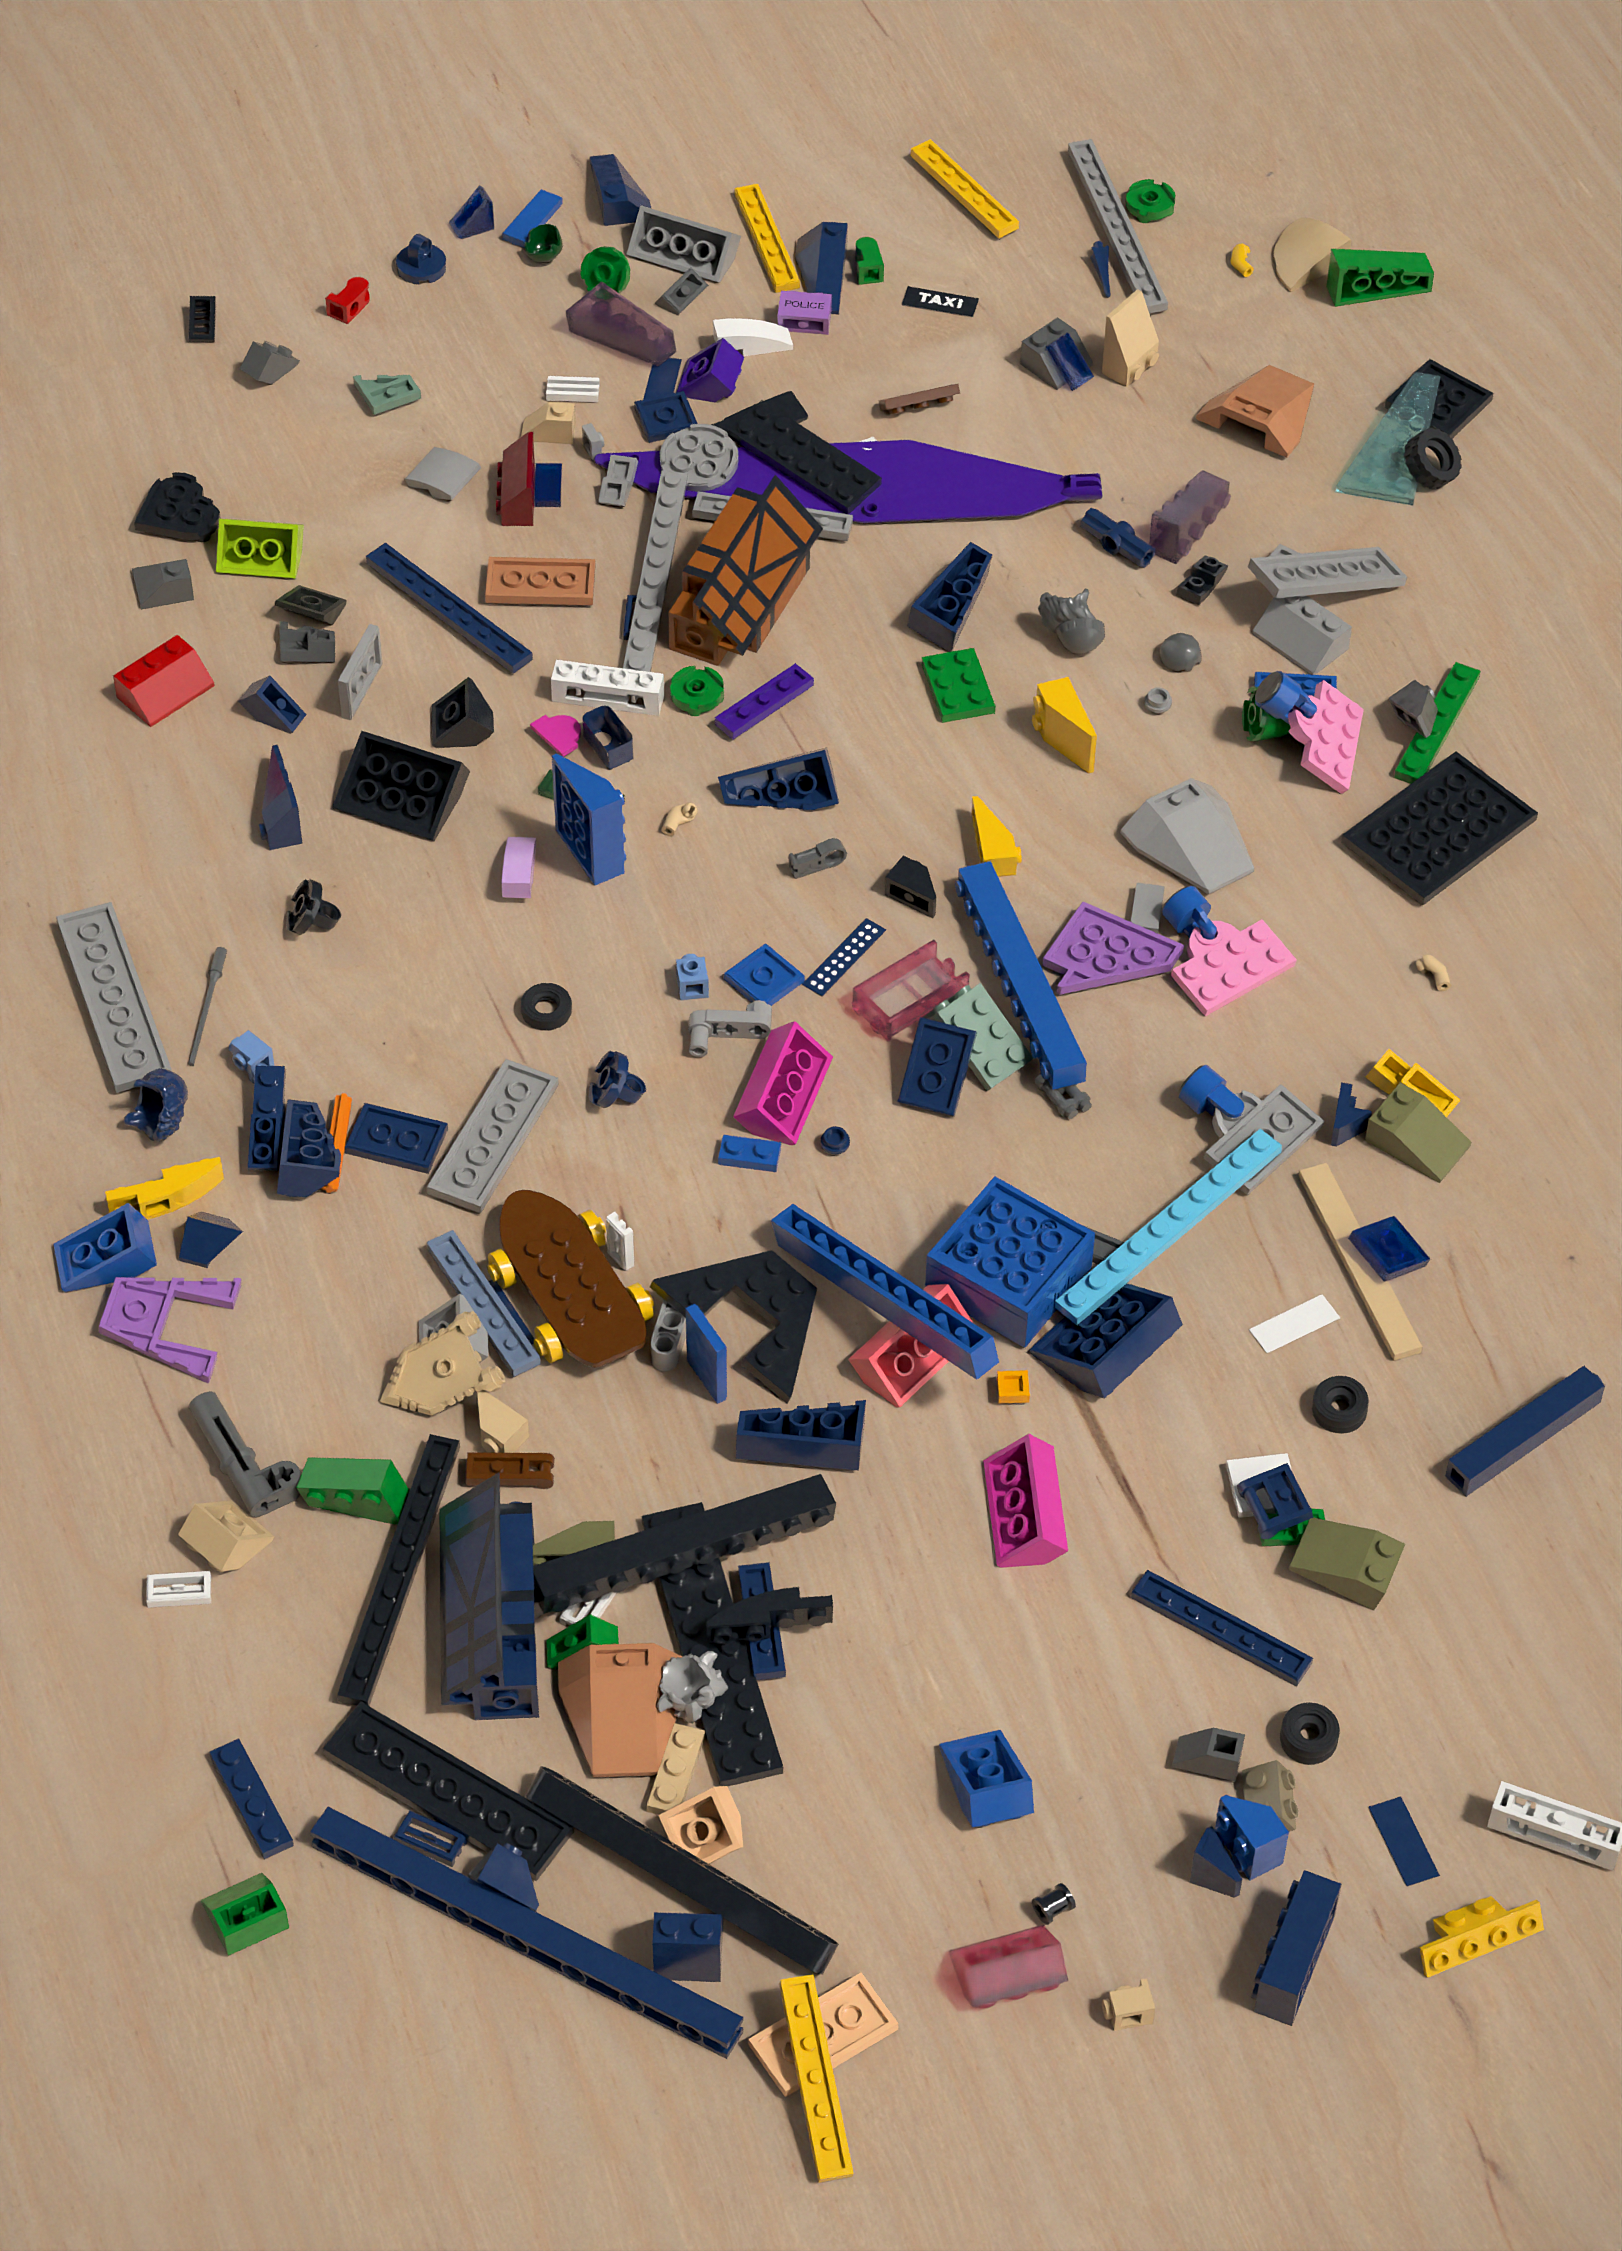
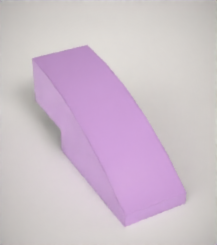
(518, 867)

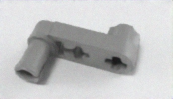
(748, 1024)

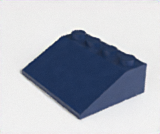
(1110, 1340)

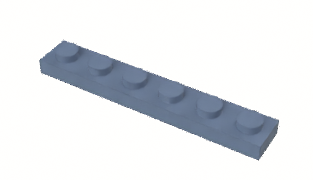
(471, 1283)

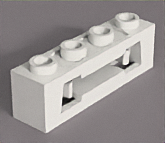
(607, 687)
(1556, 1826)

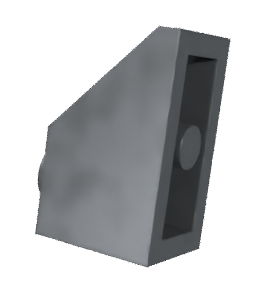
(1415, 707)

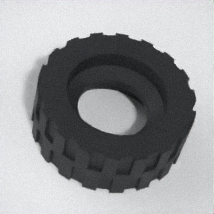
(1444, 449)

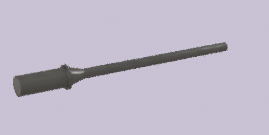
(215, 973)

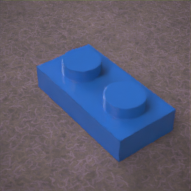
(749, 1153)

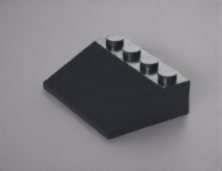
(400, 786)

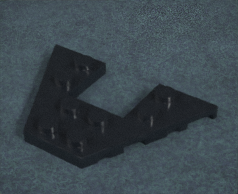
(771, 1290)

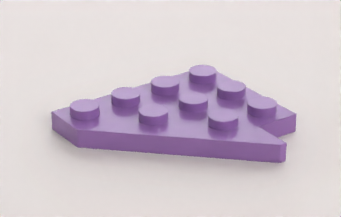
(1107, 950)

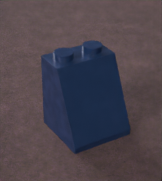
(688, 1946)

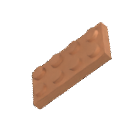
(540, 581)

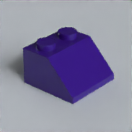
(712, 372)

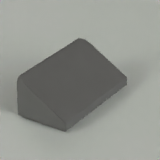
(682, 292)

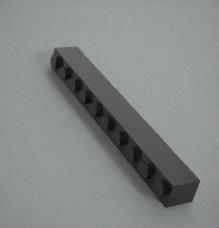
(682, 1543)

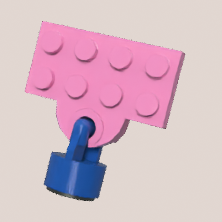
(1323, 723)
(1222, 959)

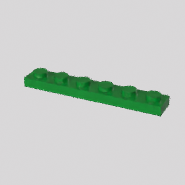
(1449, 703)

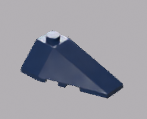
(616, 191)
(823, 258)
(792, 782)
(279, 807)

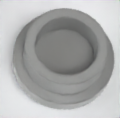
(1158, 700)

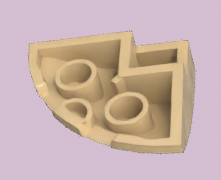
(1305, 251)

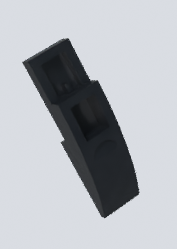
(755, 1615)

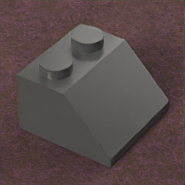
(1038, 359)

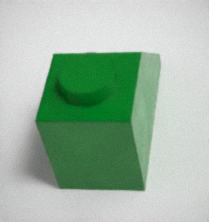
(579, 1635)

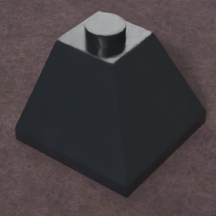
(461, 717)

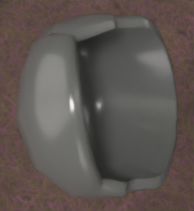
(1180, 652)

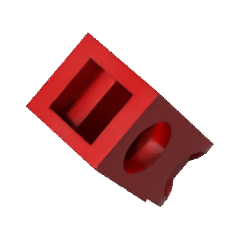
(349, 301)

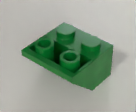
(246, 1913)

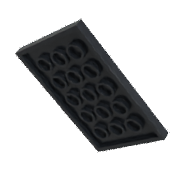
(1439, 827)

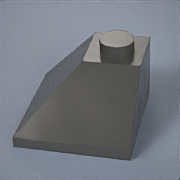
(163, 583)

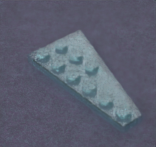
(1380, 466)

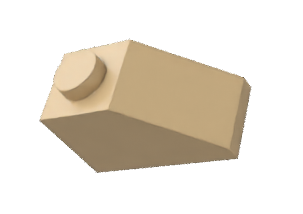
(552, 423)
(500, 1426)

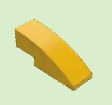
(1392, 1070)

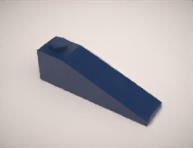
(307, 1151)

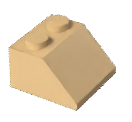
(224, 1534)

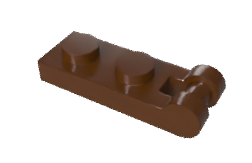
(512, 1467)

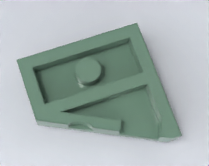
(387, 391)

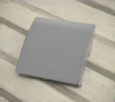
(443, 473)

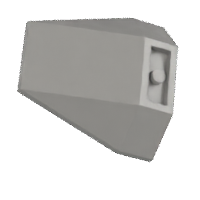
(1191, 836)

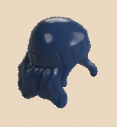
(159, 1104)

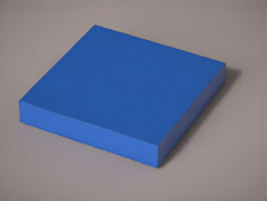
(764, 976)

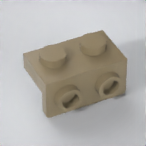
(1272, 1786)

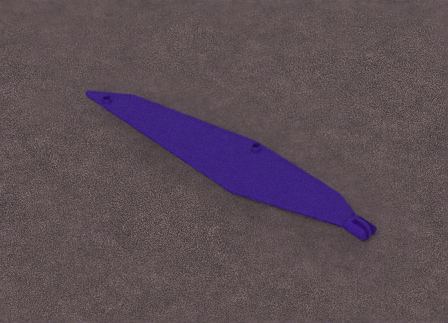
(916, 482)

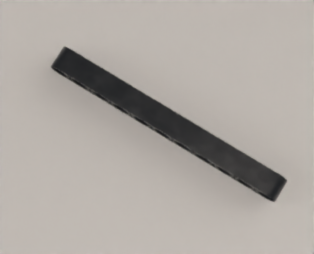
(682, 1870)

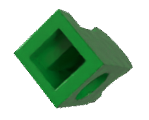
(869, 261)

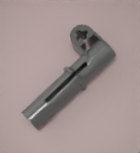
(239, 1460)

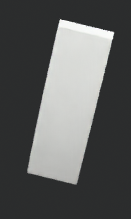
(752, 336)

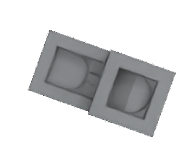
(619, 480)

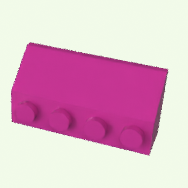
(783, 1085)
(1025, 1504)

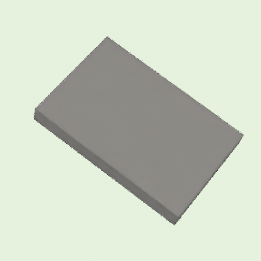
(360, 672)

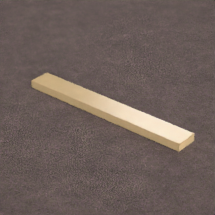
(1374, 1292)

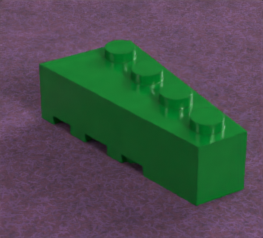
(1376, 275)

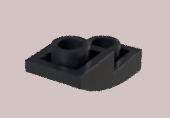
(1203, 580)

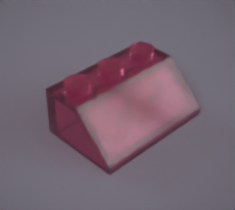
(1009, 1966)

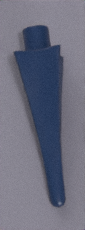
(1100, 261)

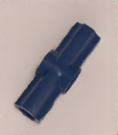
(1118, 537)

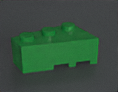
(355, 1487)

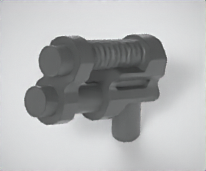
(1068, 1107)

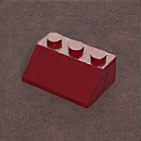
(517, 483)

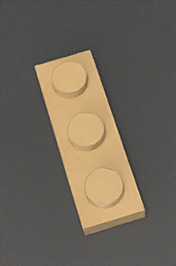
(676, 1768)

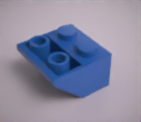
(1251, 1835)

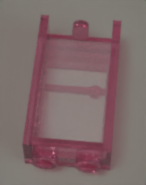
(907, 990)

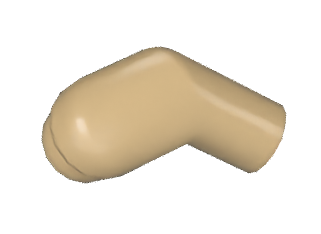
(679, 815)
(1439, 971)

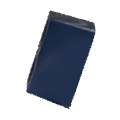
(605, 720)

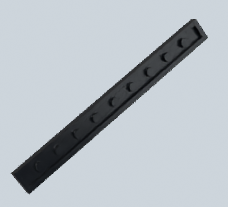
(398, 1571)

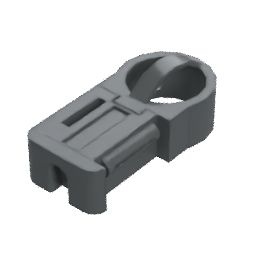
(816, 858)

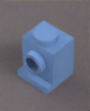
(692, 971)
(250, 1052)

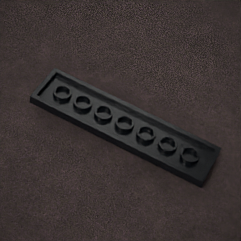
(446, 1788)

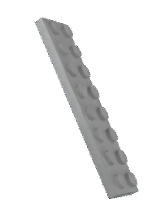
(112, 994)

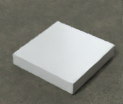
(1248, 1467)

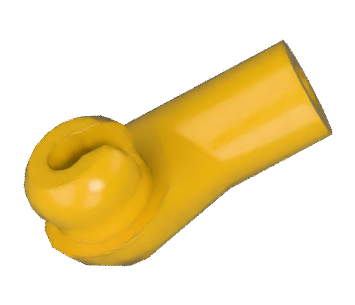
(1238, 260)

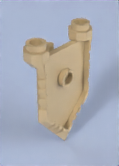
(441, 1370)

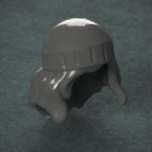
(1072, 621)

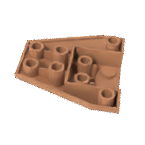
(1266, 401)
(614, 1709)

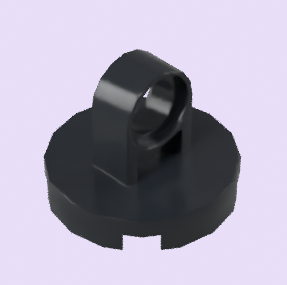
(311, 909)

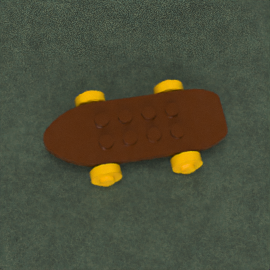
(569, 1280)

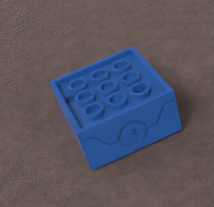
(1010, 1260)

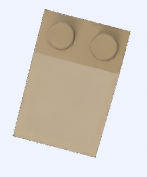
(1129, 341)

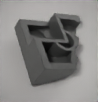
(306, 644)

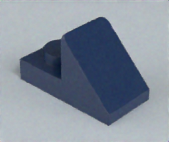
(1348, 1119)

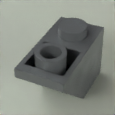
(268, 362)
(1210, 1753)

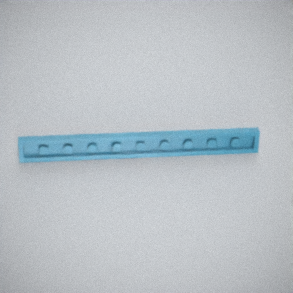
(1168, 1227)

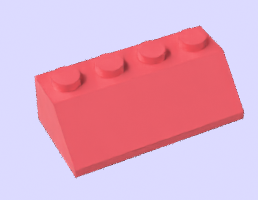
(897, 1362)

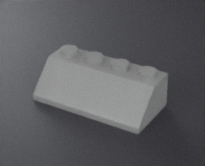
(682, 244)

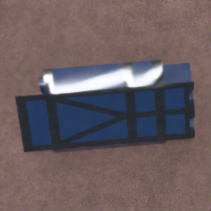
(488, 1605)

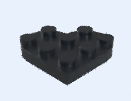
(178, 510)

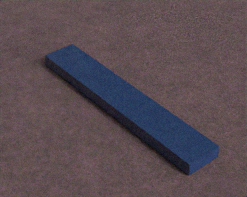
(1222, 1628)

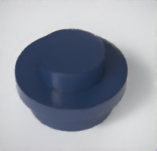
(835, 1140)

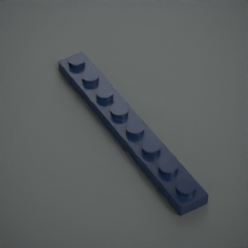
(449, 608)

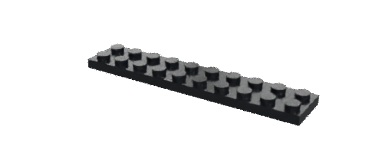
(736, 1721)

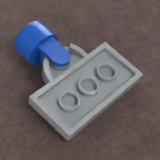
(1243, 1114)

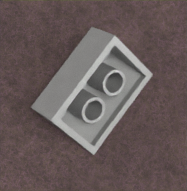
(1303, 632)

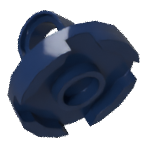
(421, 261)
(615, 1081)

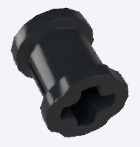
(1053, 1903)

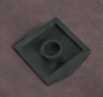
(312, 604)

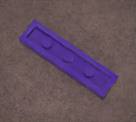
(764, 701)

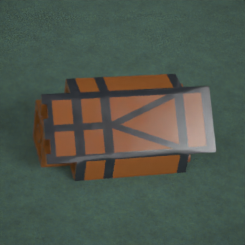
(742, 574)

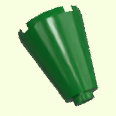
(1260, 723)

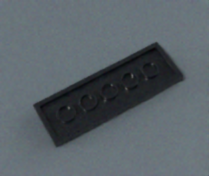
(805, 457)

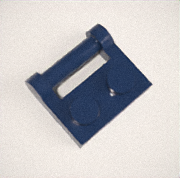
(1284, 1496)

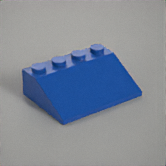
(589, 819)

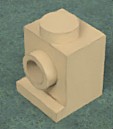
(1129, 2006)

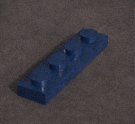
(765, 1654)
(251, 1799)

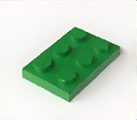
(958, 685)

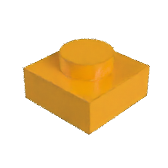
(1013, 1386)

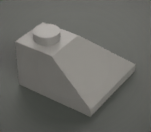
(445, 1315)

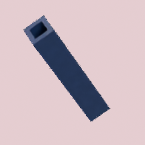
(1525, 1430)

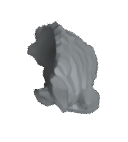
(690, 1685)

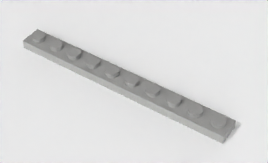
(1117, 224)
(655, 571)

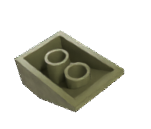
(1417, 1133)
(1347, 1560)

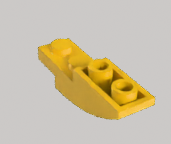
(177, 1189)

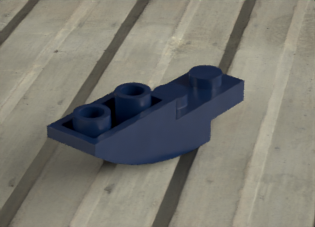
(267, 1118)

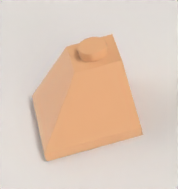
(705, 1824)

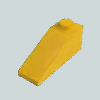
(994, 840)

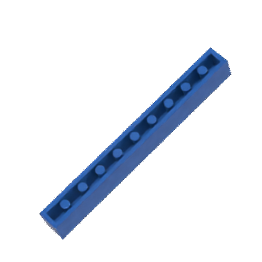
(1021, 976)
(885, 1291)

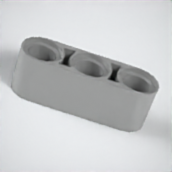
(668, 1338)

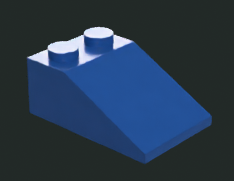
(106, 1249)
(988, 1778)

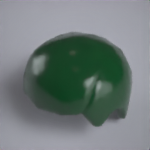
(544, 243)

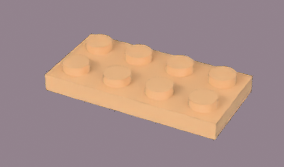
(851, 2020)

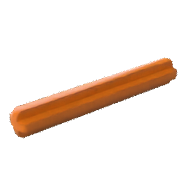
(339, 1130)

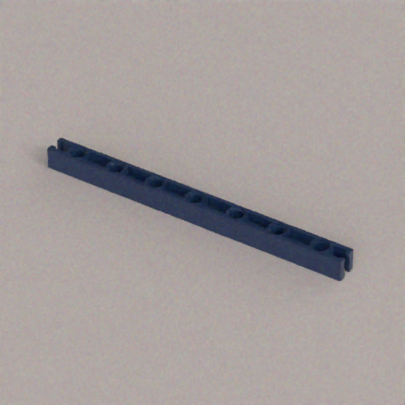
(528, 1932)

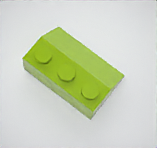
(259, 548)

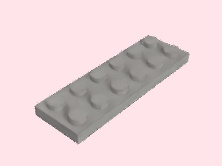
(1327, 572)
(492, 1136)

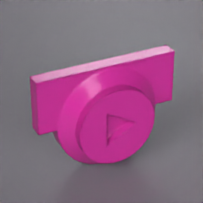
(559, 732)

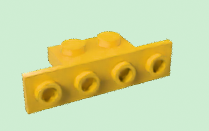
(1478, 1931)

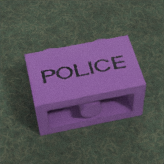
(805, 312)

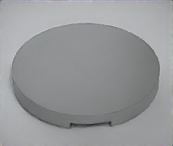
(703, 453)

